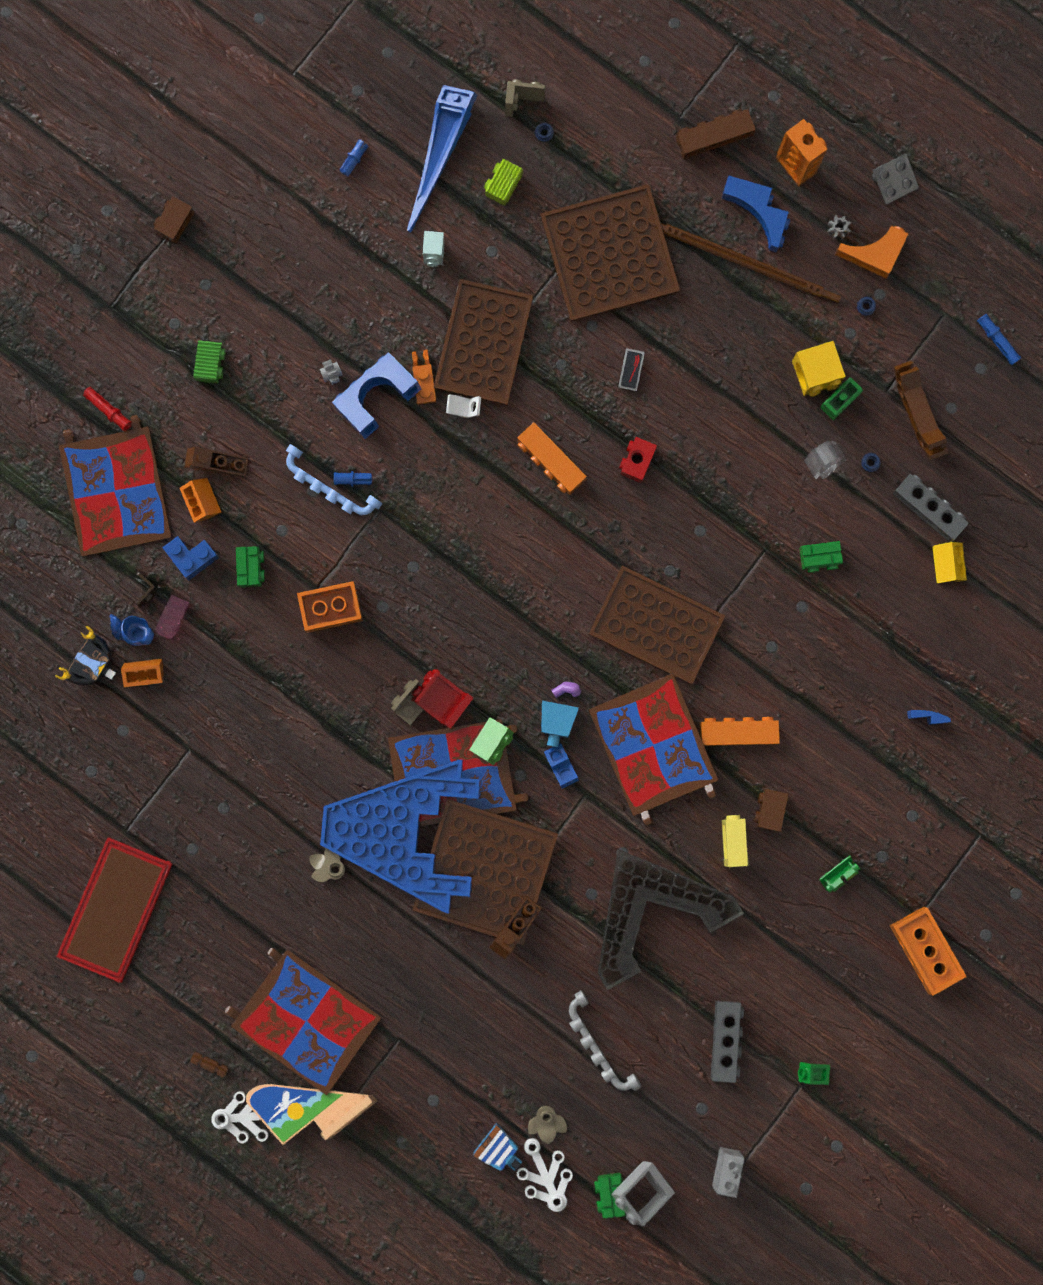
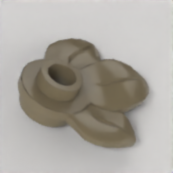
(323, 865)
(547, 1127)

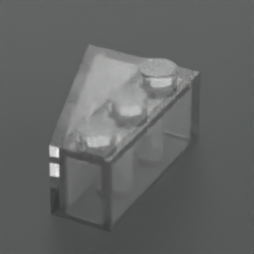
(825, 459)

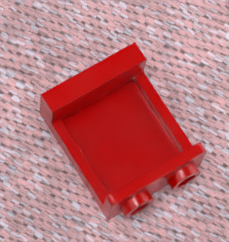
(441, 698)

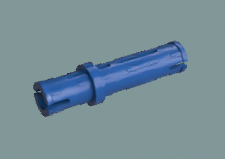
(998, 338)

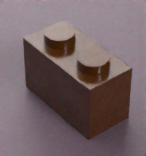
(173, 219)
(771, 810)

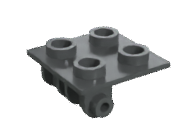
(895, 178)

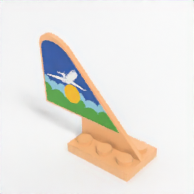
(291, 1109)

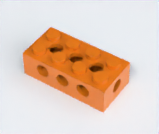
(801, 152)
(940, 951)

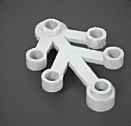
(245, 1117)
(546, 1178)

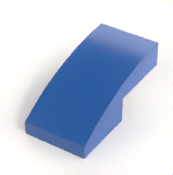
(932, 717)
(561, 766)

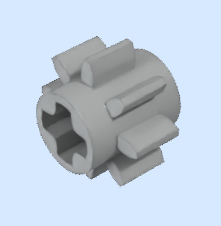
(837, 232)
(331, 372)

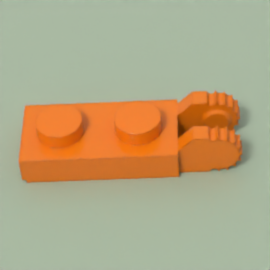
(424, 376)

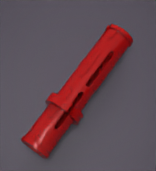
(113, 414)

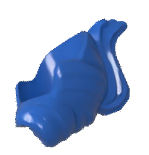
(132, 630)

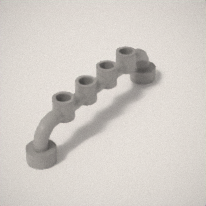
(598, 1056)

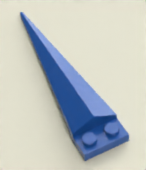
(449, 121)

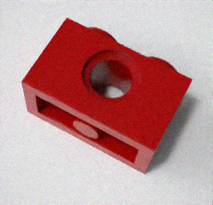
(645, 451)

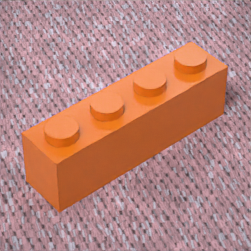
(551, 458)
(739, 732)

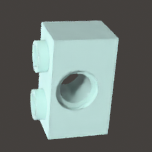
(433, 248)

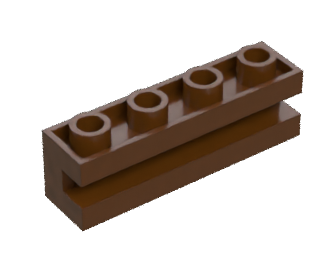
(715, 133)

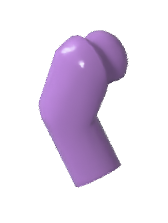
(568, 687)

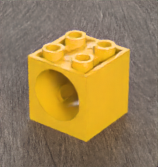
(818, 369)

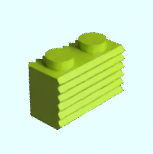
(503, 182)

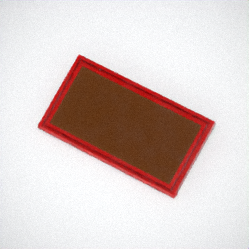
(114, 910)

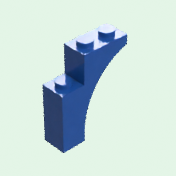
(757, 201)

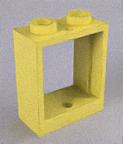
(734, 841)

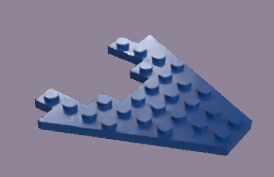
(382, 831)

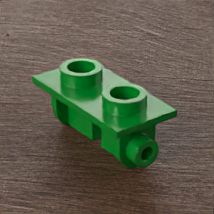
(833, 879)

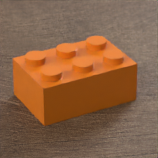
(329, 607)

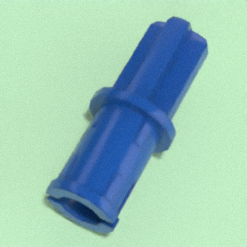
(353, 158)
(353, 478)

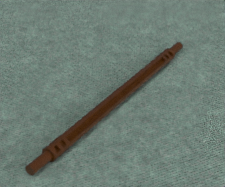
(746, 261)

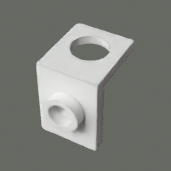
(463, 406)

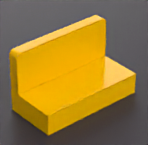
(949, 562)

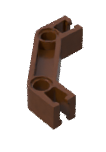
(919, 411)

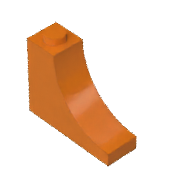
(877, 256)

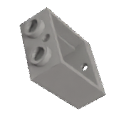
(728, 1164)
(663, 1194)

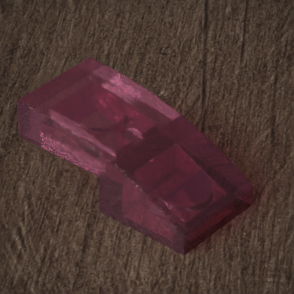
(171, 617)

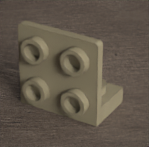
(526, 91)
(404, 706)

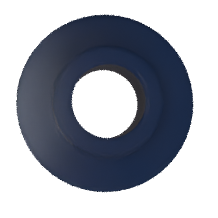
(544, 127)
(869, 301)
(870, 456)

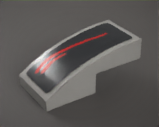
(631, 369)

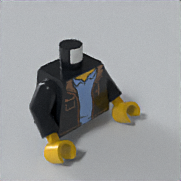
(90, 662)

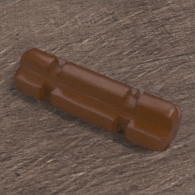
(209, 1064)

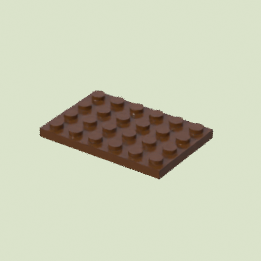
(483, 342)
(656, 625)

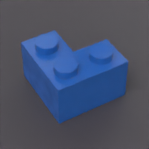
(190, 561)

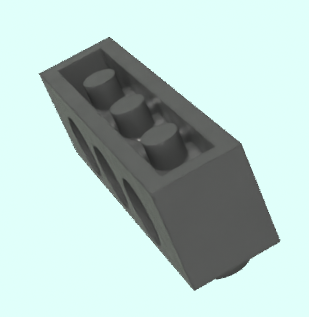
(933, 518)
(718, 1071)

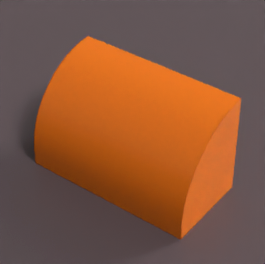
(200, 500)
(142, 672)

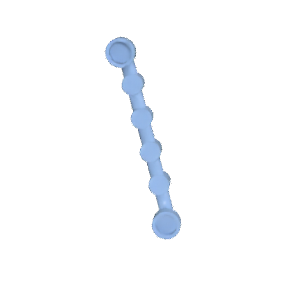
(318, 486)

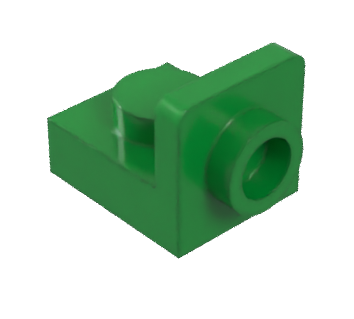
(814, 1073)

